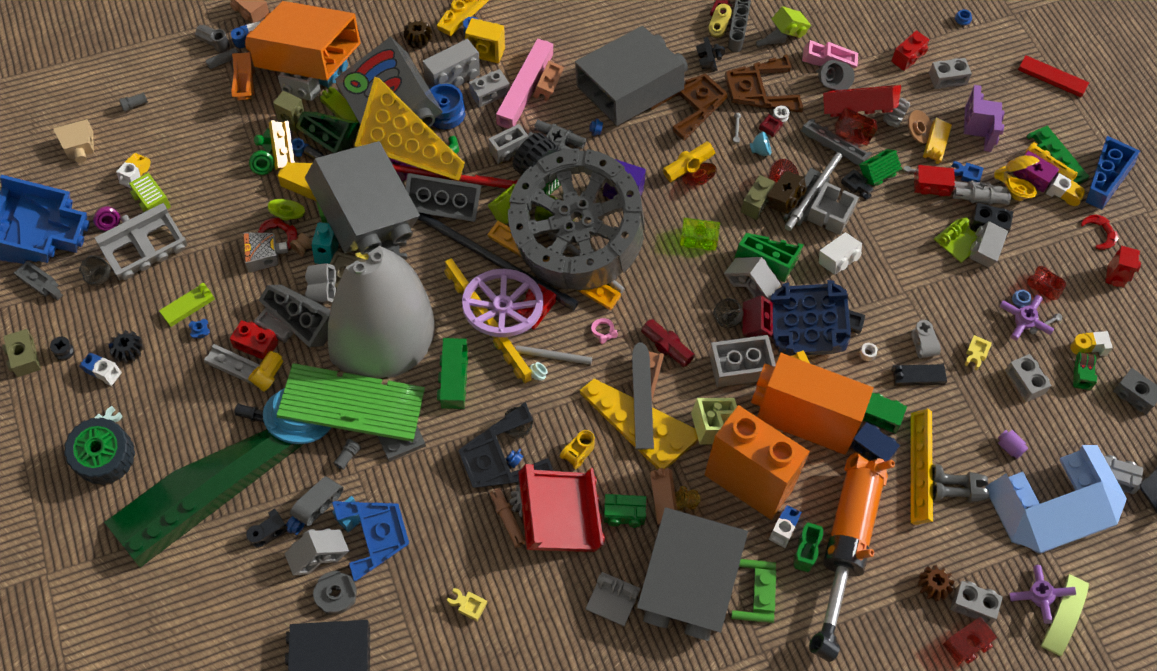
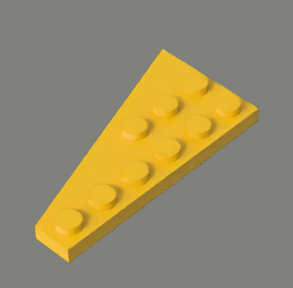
(670, 435)

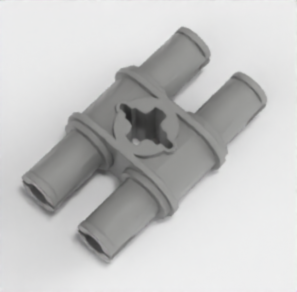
(981, 192)

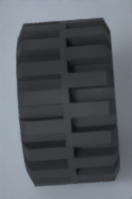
(531, 151)

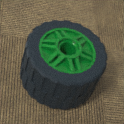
(99, 451)

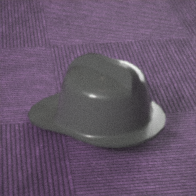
(836, 75)

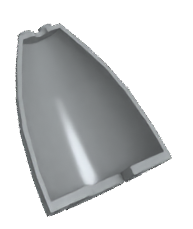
(379, 318)

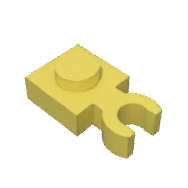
(978, 351)
(470, 606)

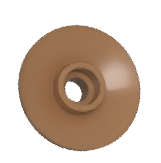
(919, 126)

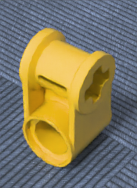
(577, 452)

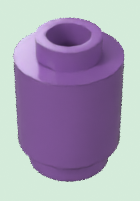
(1012, 443)

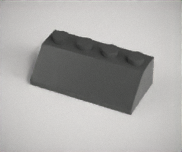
(444, 197)

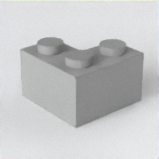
(754, 275)
(314, 549)

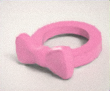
(603, 338)

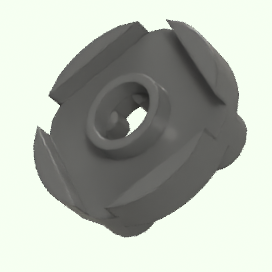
(332, 604)

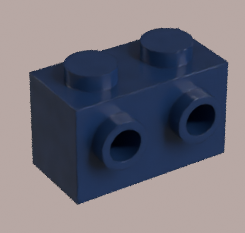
(874, 444)

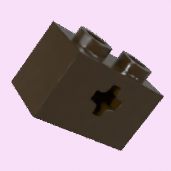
(786, 192)

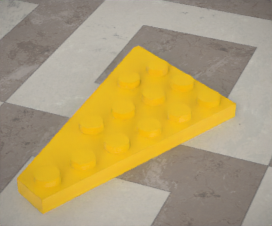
(405, 134)

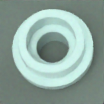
(538, 371)

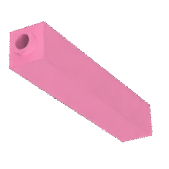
(524, 84)

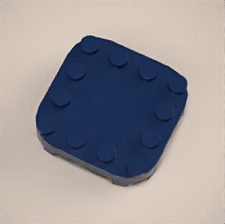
(811, 319)

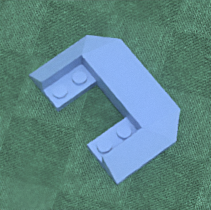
(1048, 525)

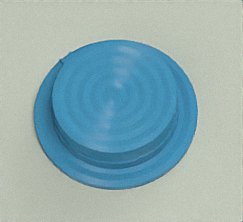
(290, 430)

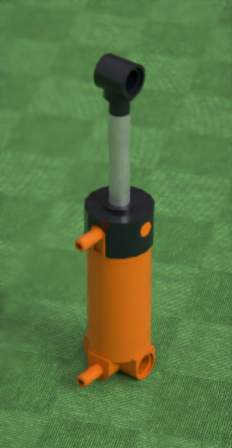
(850, 540)

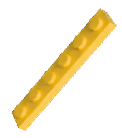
(921, 467)

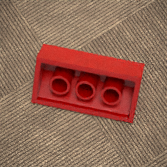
(862, 99)

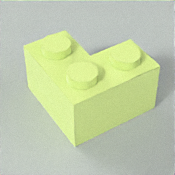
(710, 416)

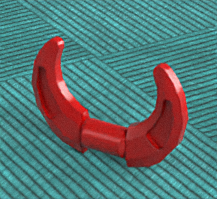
(278, 223)
(1112, 235)

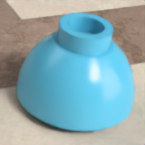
(761, 145)

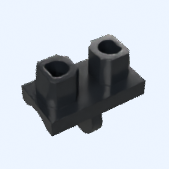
(712, 53)

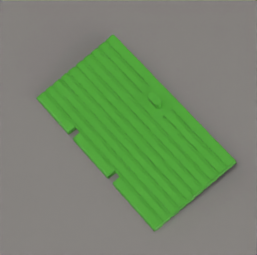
(351, 402)

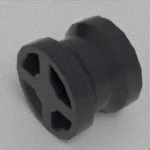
(63, 353)

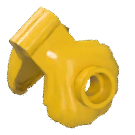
(1018, 188)

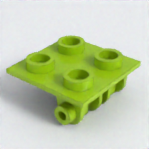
(957, 239)

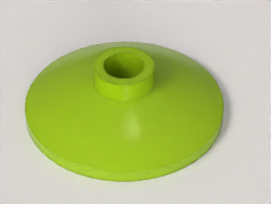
(286, 209)

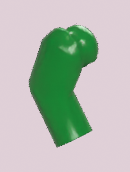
(453, 144)

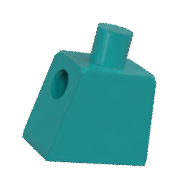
(324, 238)

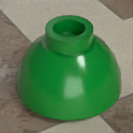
(261, 162)

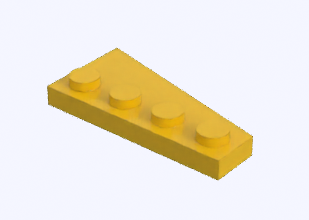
(459, 10)

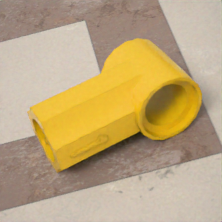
(264, 374)

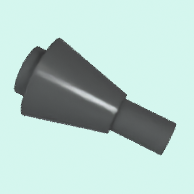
(775, 37)

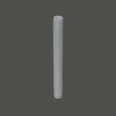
(554, 355)

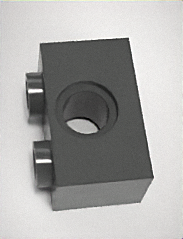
(1133, 382)

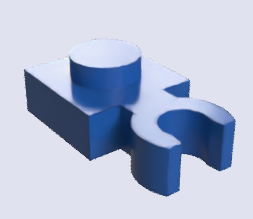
(968, 172)

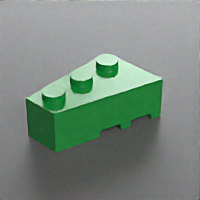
(778, 255)
(453, 373)

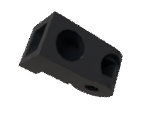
(267, 531)

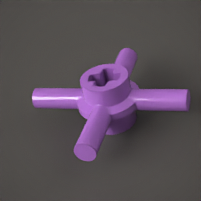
(1026, 317)
(1042, 594)

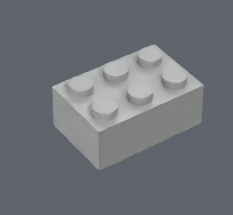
(452, 65)
(740, 360)

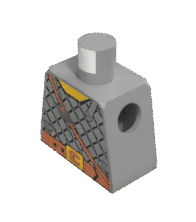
(262, 250)

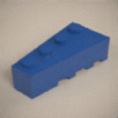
(1112, 168)

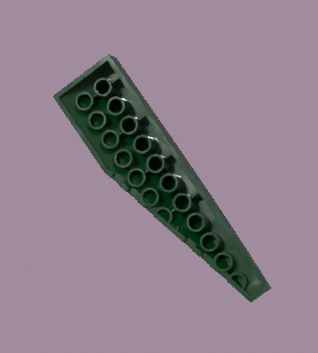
(193, 494)

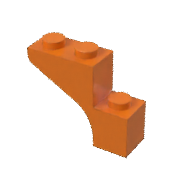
(242, 78)

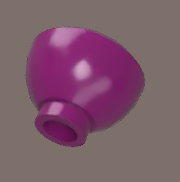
(106, 218)

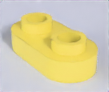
(720, 19)

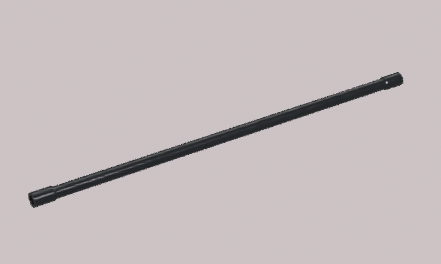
(562, 298)

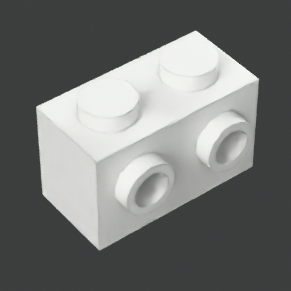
(840, 253)

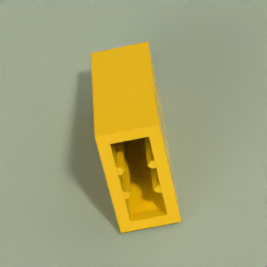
(293, 178)

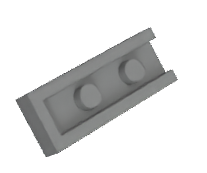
(230, 363)

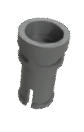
(128, 103)
(349, 450)

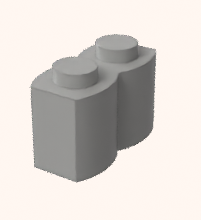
(321, 283)

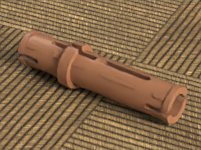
(504, 510)

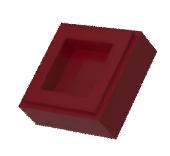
(771, 125)

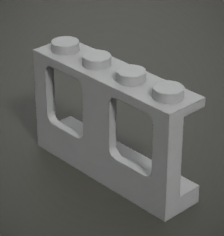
(136, 232)

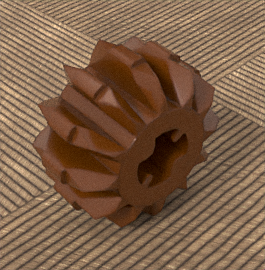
(932, 588)

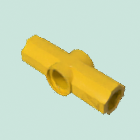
(688, 161)

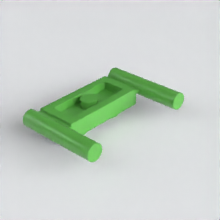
(763, 592)

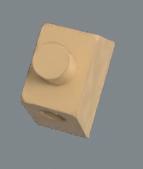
(76, 140)

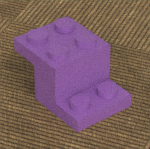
(983, 118)

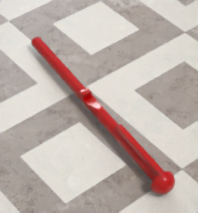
(481, 180)

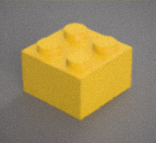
(487, 39)

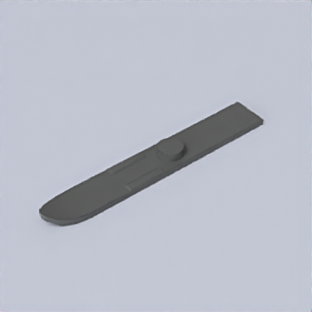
(642, 397)

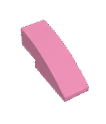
(819, 54)

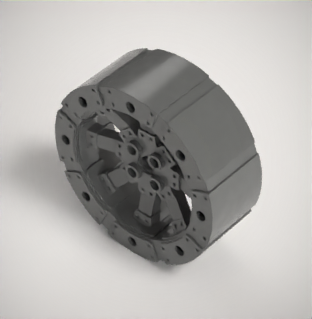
(573, 271)

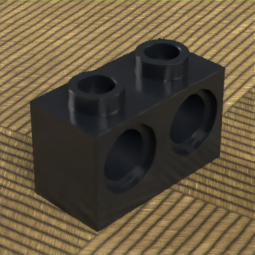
(997, 216)

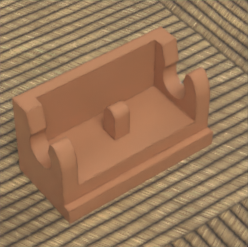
(548, 80)

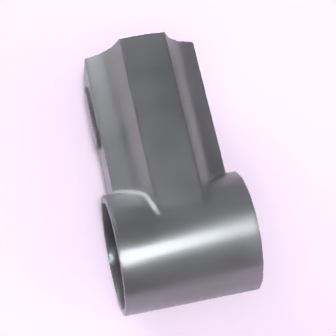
(213, 37)

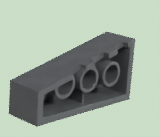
(298, 313)

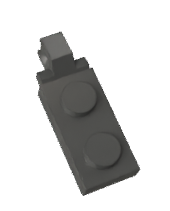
(38, 280)

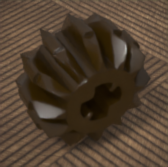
(417, 33)

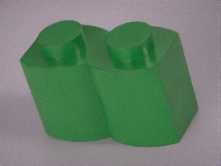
(808, 547)

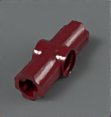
(667, 343)

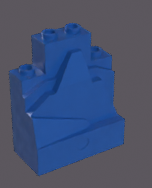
(37, 221)

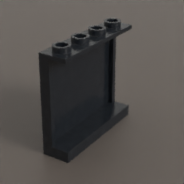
(329, 646)

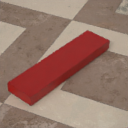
(1053, 76)

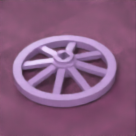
(502, 301)

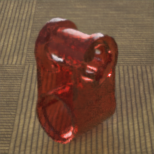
(1047, 283)

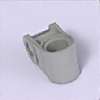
(925, 340)

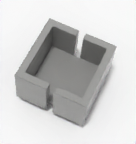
(831, 213)

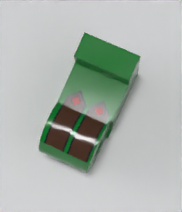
(1084, 371)

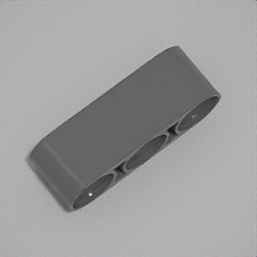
(316, 501)

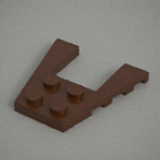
(747, 86)
(703, 96)

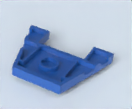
(382, 531)

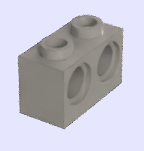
(950, 73)
(1024, 379)
(975, 607)

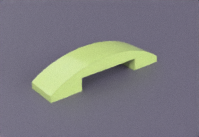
(1065, 617)

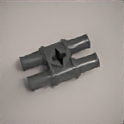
(559, 135)

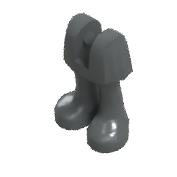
(972, 485)

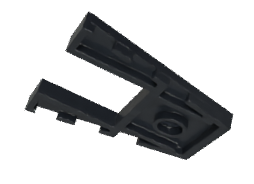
(484, 456)

